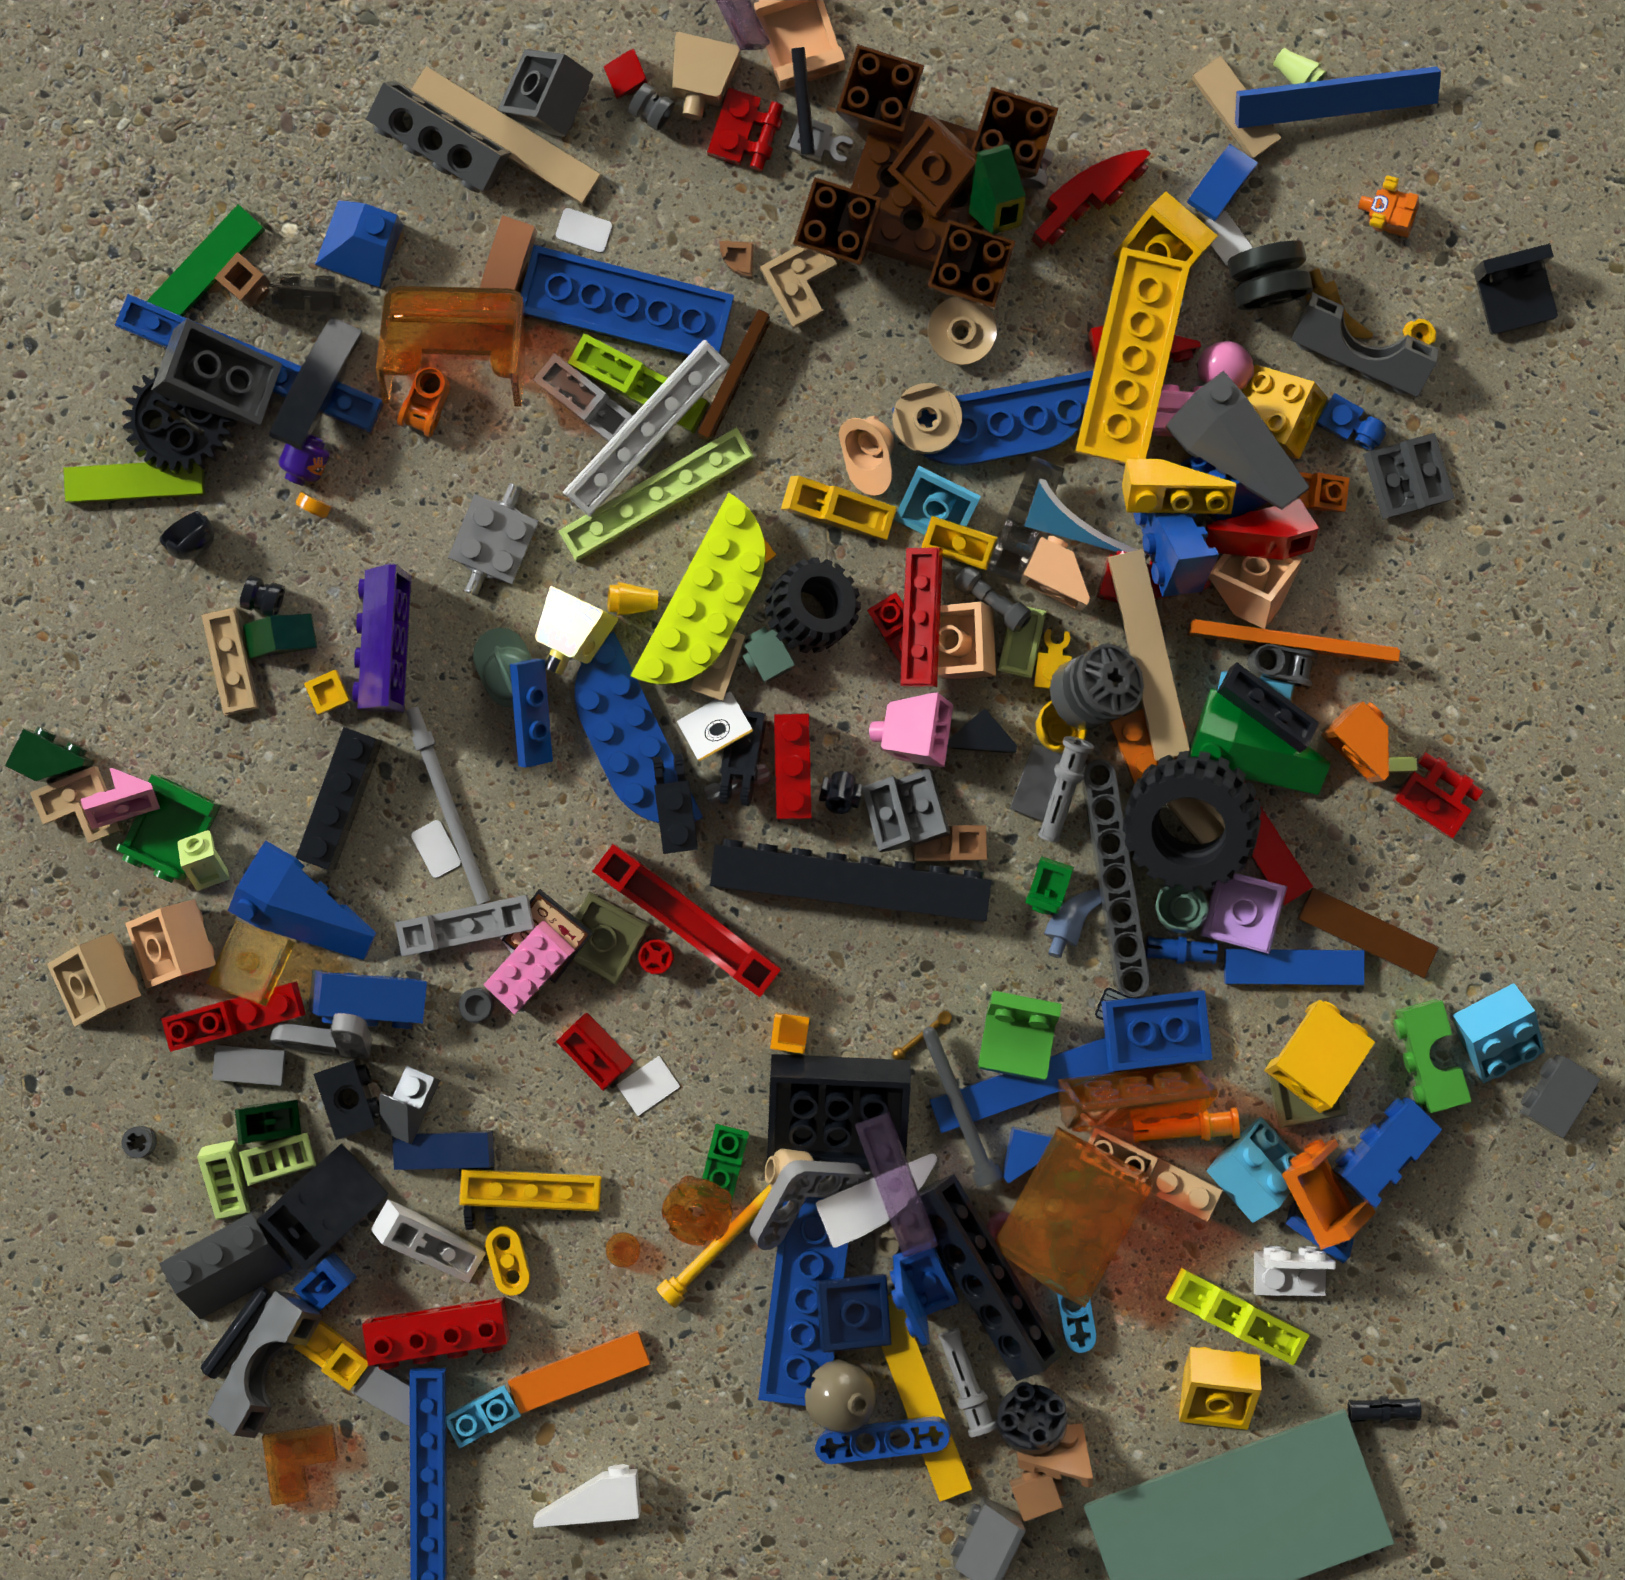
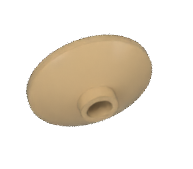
(961, 313)

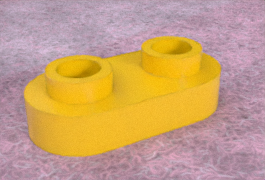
(507, 1259)

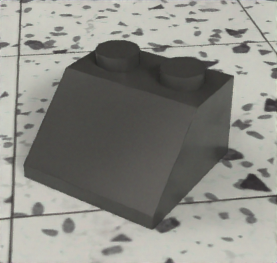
(546, 91)
(988, 1541)

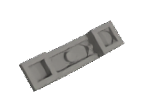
(464, 925)

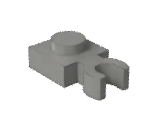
(822, 143)

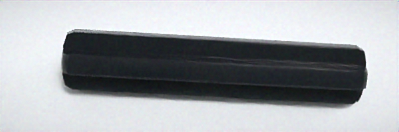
(236, 1334)

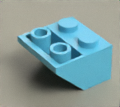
(1499, 1033)
(1253, 1169)

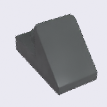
(405, 1110)

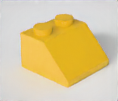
(1169, 232)
(1220, 1388)

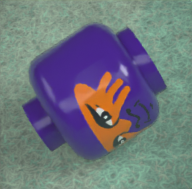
(305, 463)

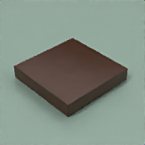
(934, 166)

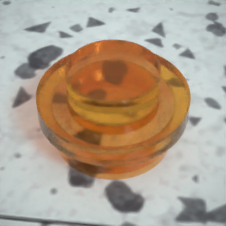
(623, 1249)

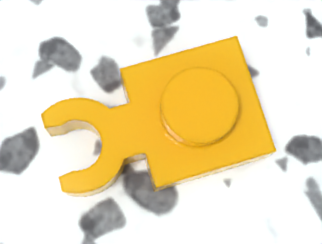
(1049, 662)

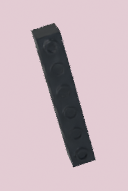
(988, 1280)

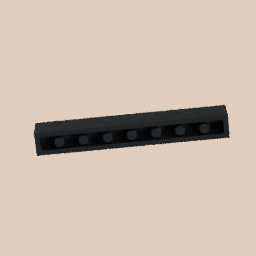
(851, 882)

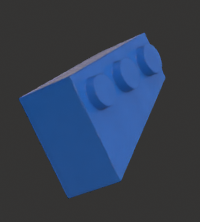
(1176, 551)
(368, 997)
(1386, 1150)

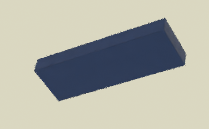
(445, 1151)

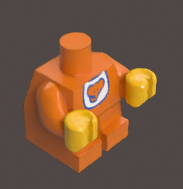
(1391, 209)

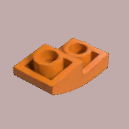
(1326, 492)

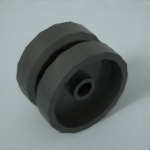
(1270, 275)

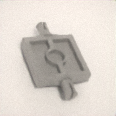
(493, 539)

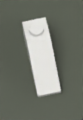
(426, 1241)
(603, 1498)

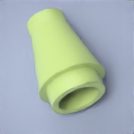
(1298, 68)

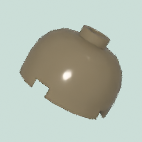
(840, 1397)

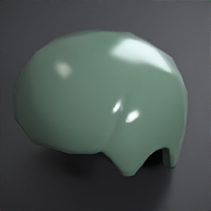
(1181, 909)

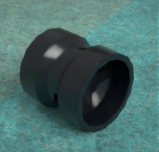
(263, 597)

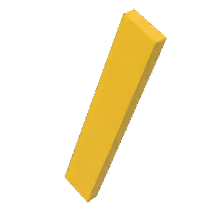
(922, 1401)

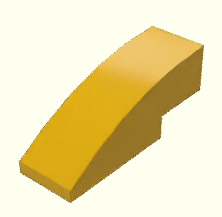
(838, 507)

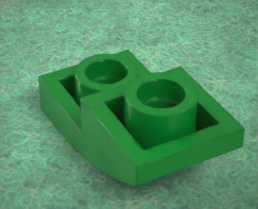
(725, 1157)

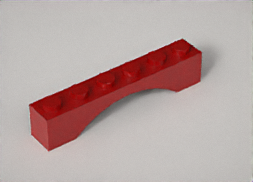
(686, 919)

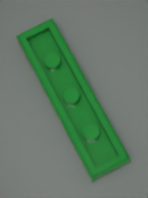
(201, 267)

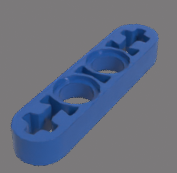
(884, 1447)

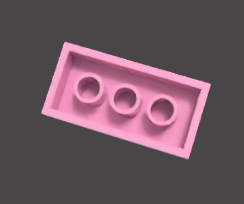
(529, 967)

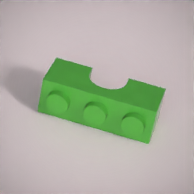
(1420, 1028)

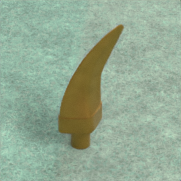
(1330, 291)

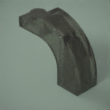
(1016, 540)

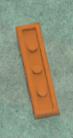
(579, 1371)

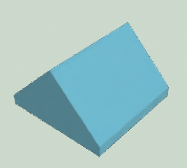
(937, 497)

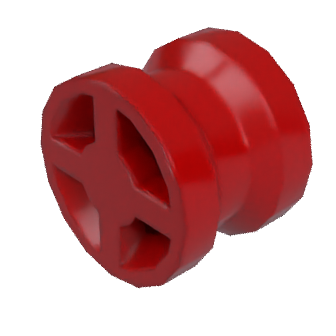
(651, 959)

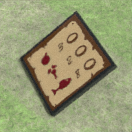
(559, 919)

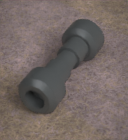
(1014, 614)

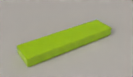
(129, 482)

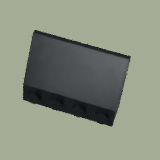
(823, 1097)

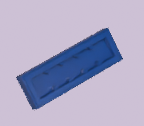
(531, 712)

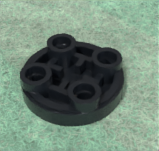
(1032, 1419)

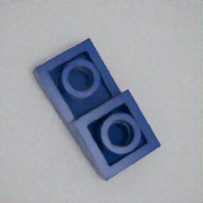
(1222, 182)

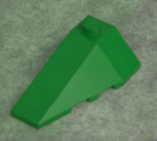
(1254, 749)

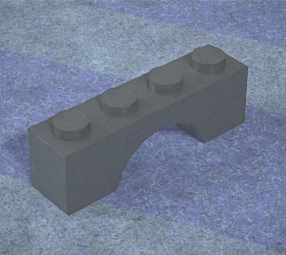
(1400, 365)
(242, 1400)

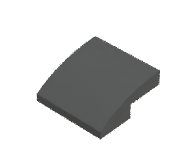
(1408, 476)
(906, 811)

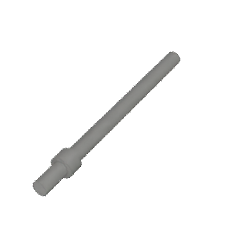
(424, 742)

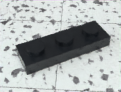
(1268, 707)

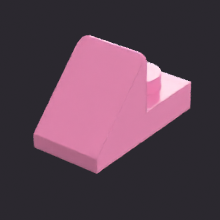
(127, 800)

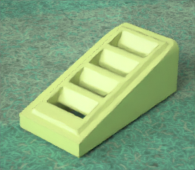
(232, 1163)
(248, 1168)

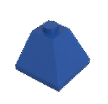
(360, 242)

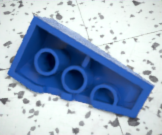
(288, 902)

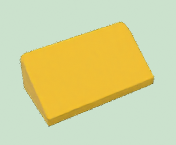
(960, 542)

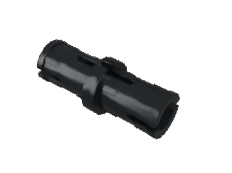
(1384, 1410)

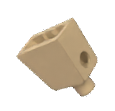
(702, 72)

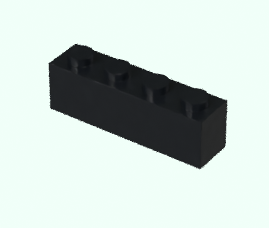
(339, 799)

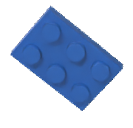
(1156, 1030)

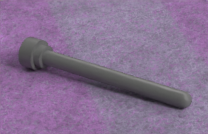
(985, 1169)

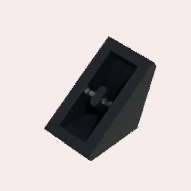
(982, 734)

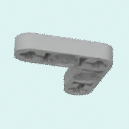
(347, 1037)
(795, 1184)

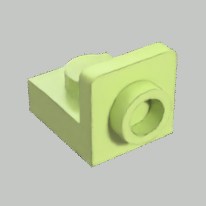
(201, 861)

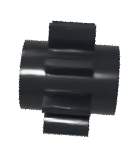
(840, 792)

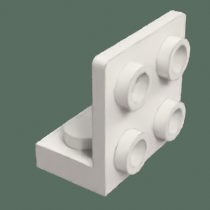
(1291, 1272)

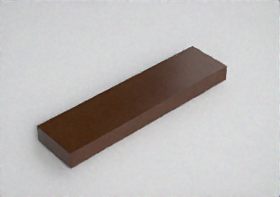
(734, 376)
(1368, 932)

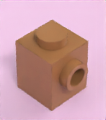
(244, 281)
(1037, 1494)

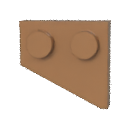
(1066, 1459)

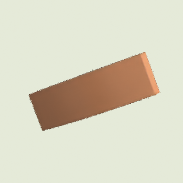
(509, 255)

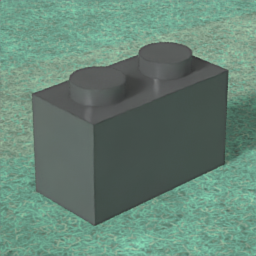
(1558, 1095)

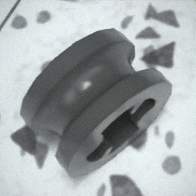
(138, 1131)

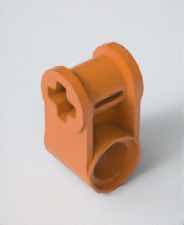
(424, 404)

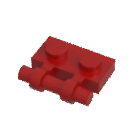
(735, 126)
(1432, 804)

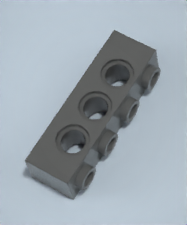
(486, 155)

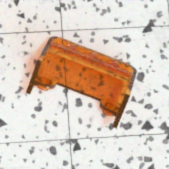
(452, 323)

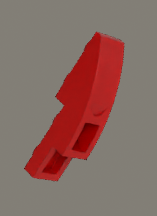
(1097, 184)
(231, 1017)

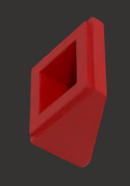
(625, 74)

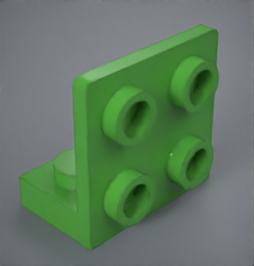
(1018, 1035)

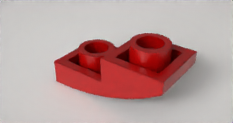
(889, 621)

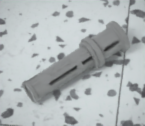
(1069, 772)
(972, 1398)

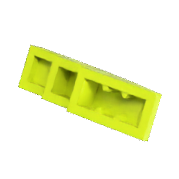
(1237, 1316)

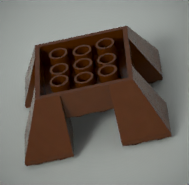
(871, 216)

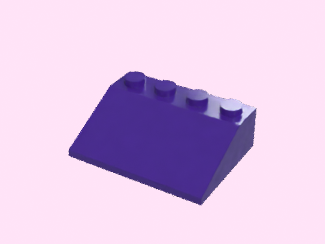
(383, 639)

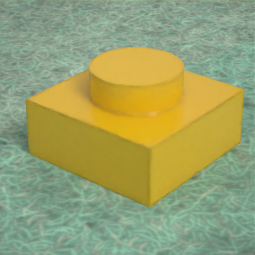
(327, 692)

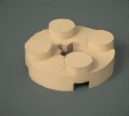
(935, 400)

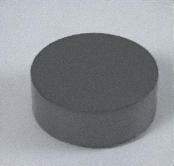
(476, 1005)

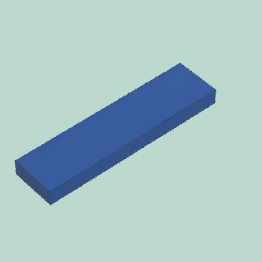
(1294, 967)

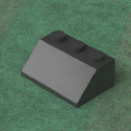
(225, 1265)

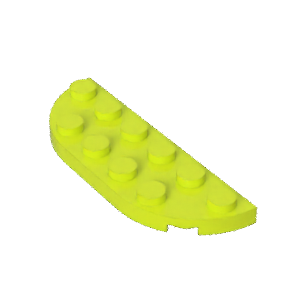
(707, 599)

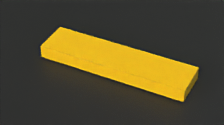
(530, 1190)

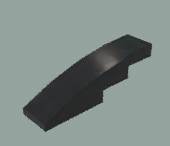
(315, 383)

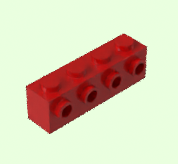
(436, 1332)

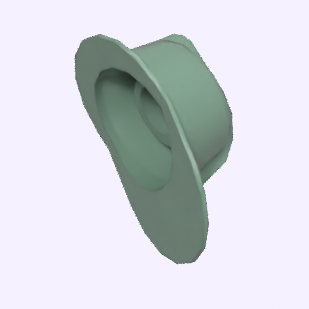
(492, 659)

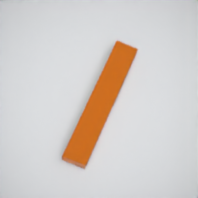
(1318, 644)

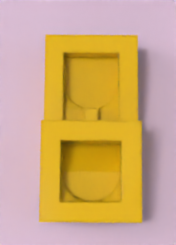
(335, 1355)

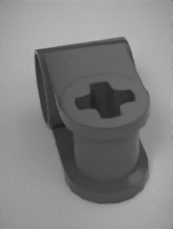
(1288, 666)

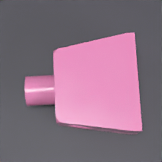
(915, 729)

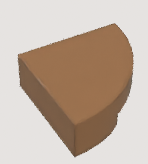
(738, 257)

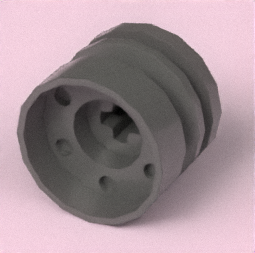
(1096, 687)

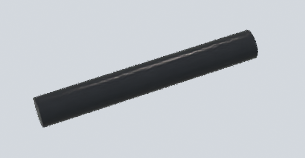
(803, 101)

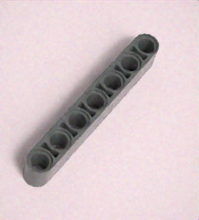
(1126, 892)

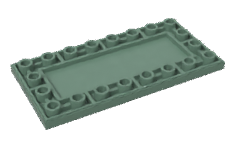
(1248, 1513)

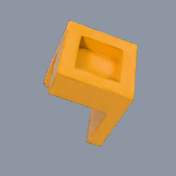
(789, 1033)

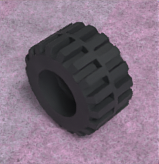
(831, 590)

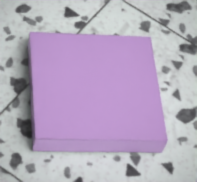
(1245, 912)

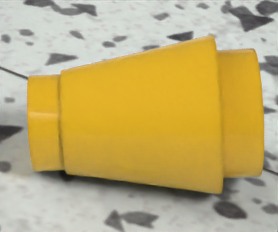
(631, 599)

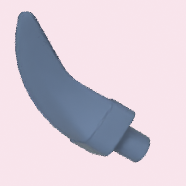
(1068, 923)

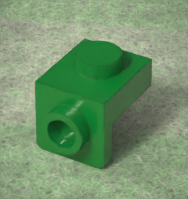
(1049, 886)

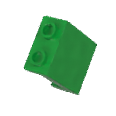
(157, 832)

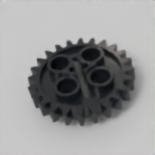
(160, 444)

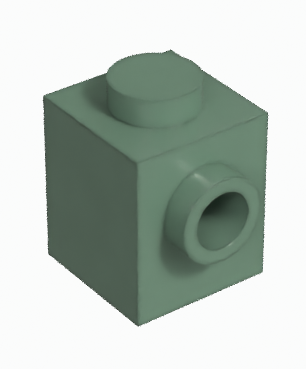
(767, 655)

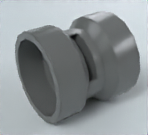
(651, 106)

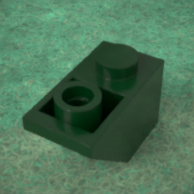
(997, 190)
(44, 759)

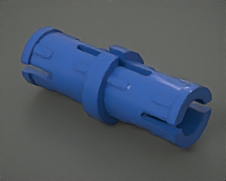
(1181, 950)

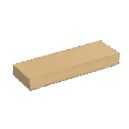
(1219, 87)
(230, 661)

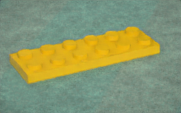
(1132, 356)

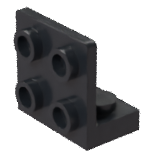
(1516, 289)

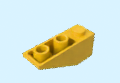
(1172, 488)

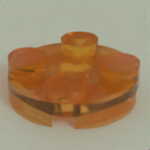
(703, 1194)

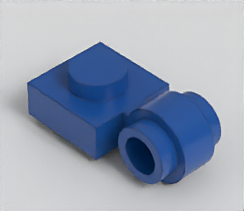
(1343, 417)

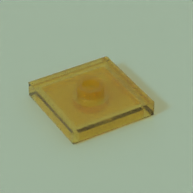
(250, 963)

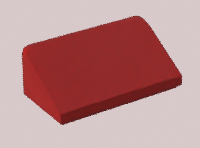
(594, 1051)

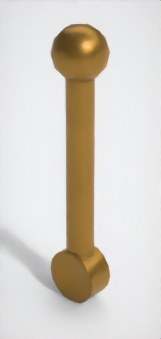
(899, 1053)

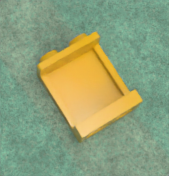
(1321, 1056)

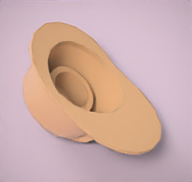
(867, 453)

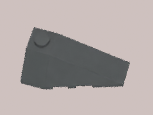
(1231, 436)

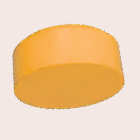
(313, 505)

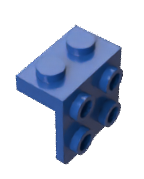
(921, 1289)

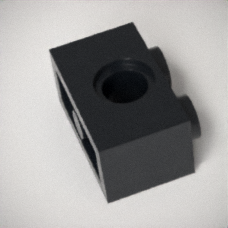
(343, 1118)

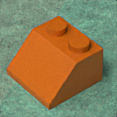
(1361, 740)

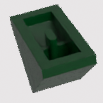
(279, 635)
(267, 1121)

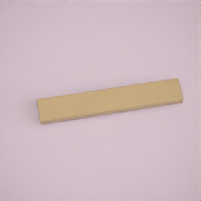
(527, 148)
(1149, 650)

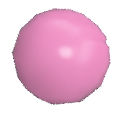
(1226, 357)

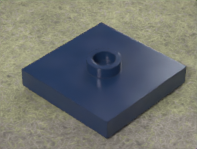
(853, 1313)

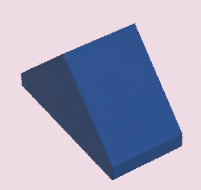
(1023, 1152)
(325, 1282)

